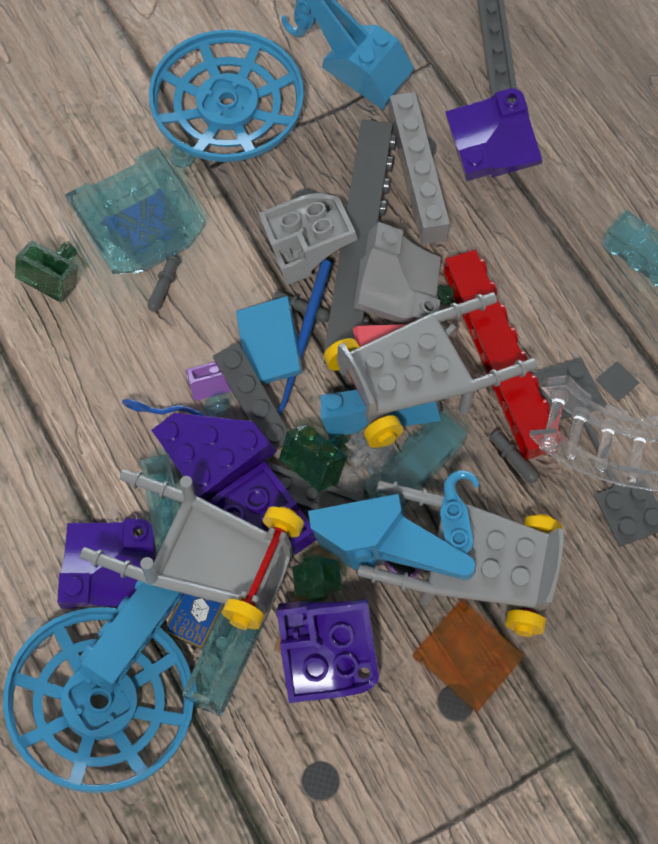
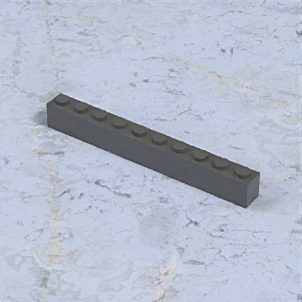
(363, 210)

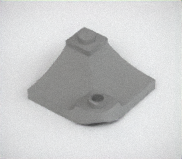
(306, 232)
(396, 277)

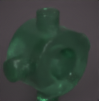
(445, 295)

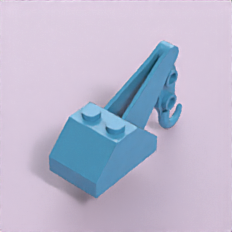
(360, 55)
(378, 532)

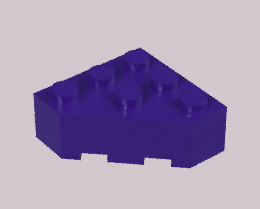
(213, 449)

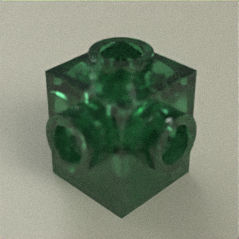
(316, 578)

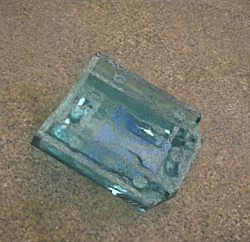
(138, 214)

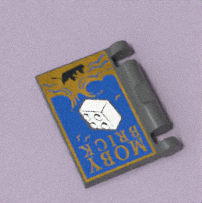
(193, 620)

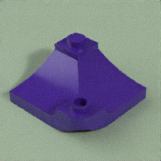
(494, 135)
(254, 494)
(92, 587)
(326, 648)

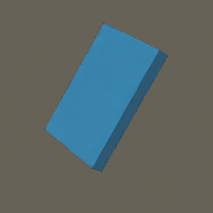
(270, 340)

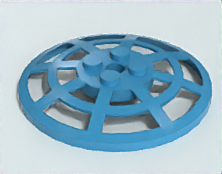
(226, 86)
(83, 717)

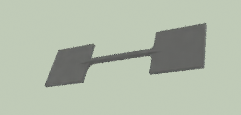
(627, 510)

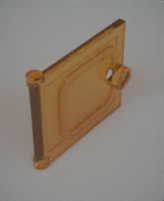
(463, 652)

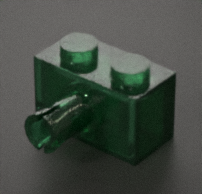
(47, 270)
(314, 457)

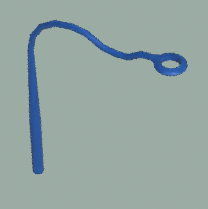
(306, 328)

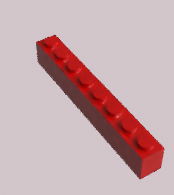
(498, 350)

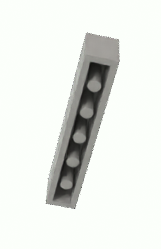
(418, 168)

